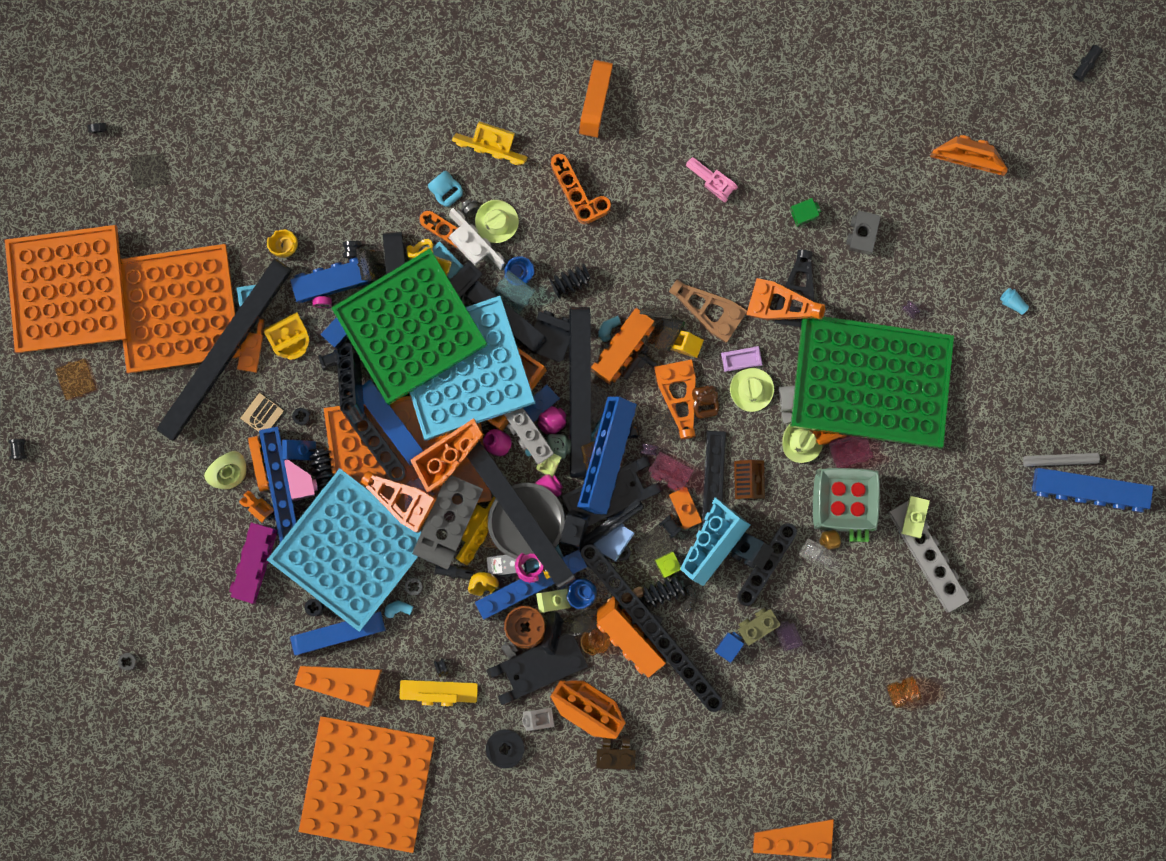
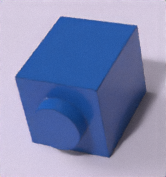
(334, 334)
(729, 646)

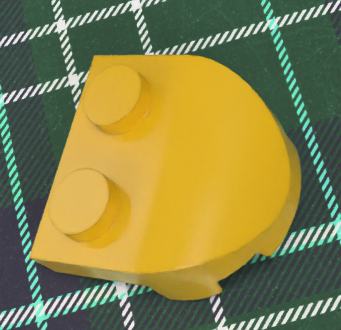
(288, 337)

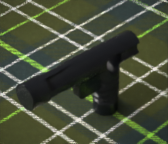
(639, 361)

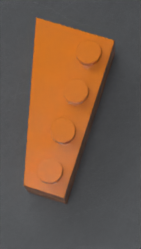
(629, 638)
(348, 684)

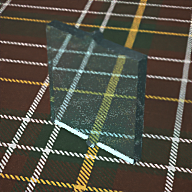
(514, 292)

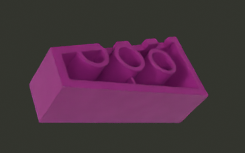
(253, 563)

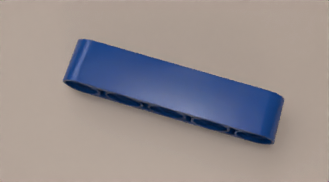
(390, 422)
(334, 635)

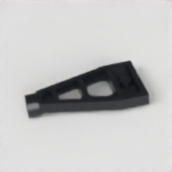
(804, 267)

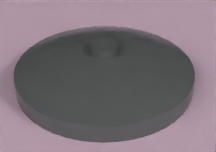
(542, 506)

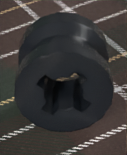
(350, 249)

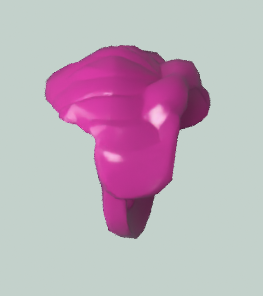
(532, 577)

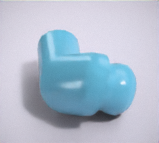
(606, 327)
(397, 606)

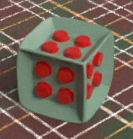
(846, 499)

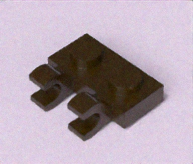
(616, 758)

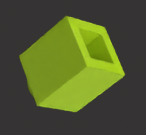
(668, 564)

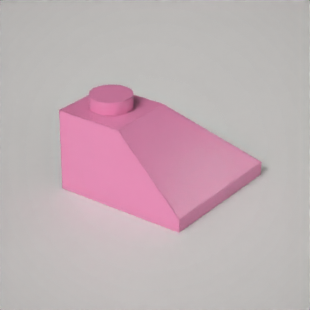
(299, 482)

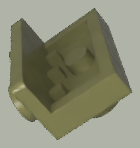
(759, 626)

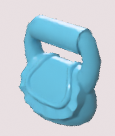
(441, 185)

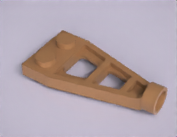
(728, 321)

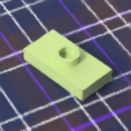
(550, 465)
(915, 517)
(553, 600)

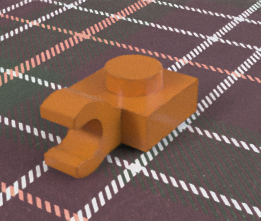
(258, 507)

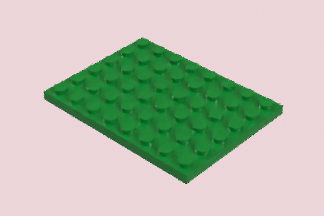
(872, 381)

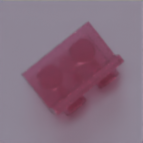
(850, 451)
(670, 471)

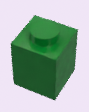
(805, 211)

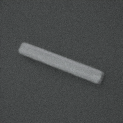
(1063, 459)

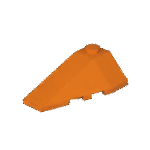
(444, 457)

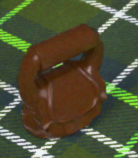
(705, 396)

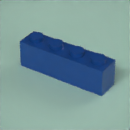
(327, 281)

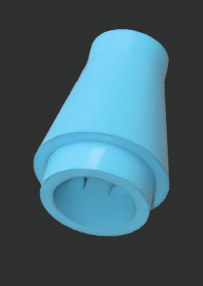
(1014, 301)

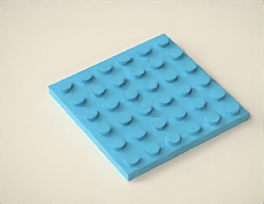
(480, 385)
(347, 550)

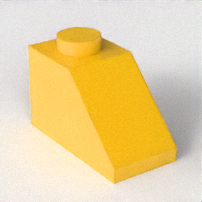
(687, 344)

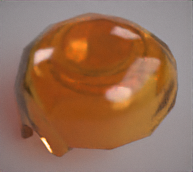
(595, 642)

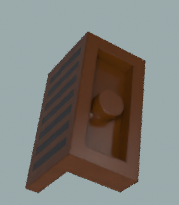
(749, 479)

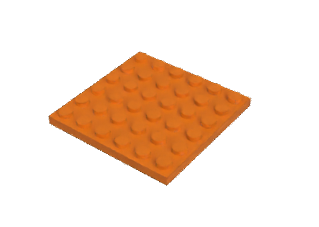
(66, 289)
(175, 306)
(366, 784)

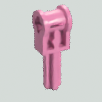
(715, 182)

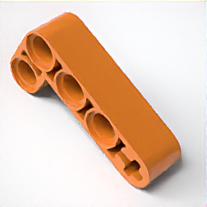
(595, 98)
(575, 188)

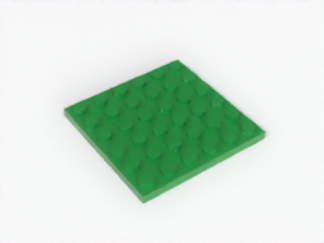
(409, 326)

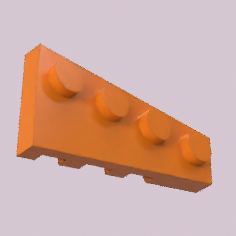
(797, 840)

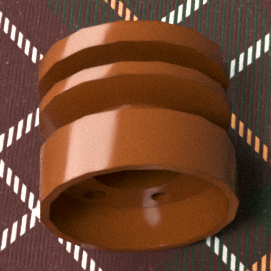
(520, 616)

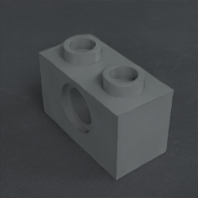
(868, 222)

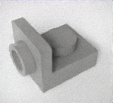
(538, 719)

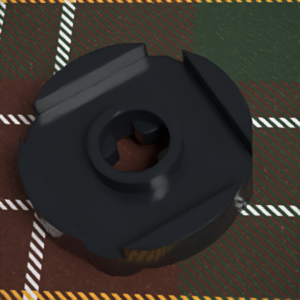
(511, 739)

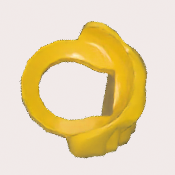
(412, 251)

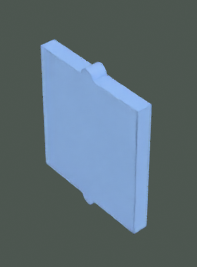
(615, 542)

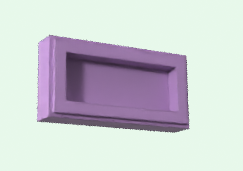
(741, 359)

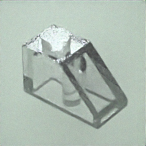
(821, 557)

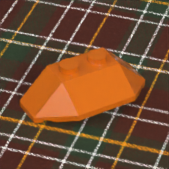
(971, 154)
(588, 709)

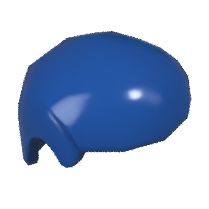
(519, 264)
(582, 593)

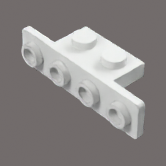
(471, 243)

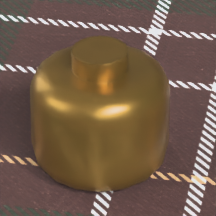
(830, 539)

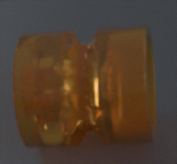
(904, 692)

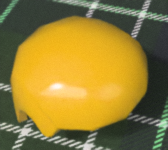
(289, 245)
(482, 582)

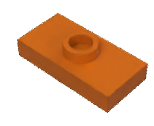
(685, 508)

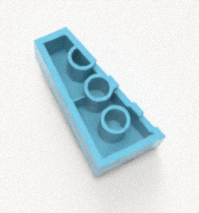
(713, 542)

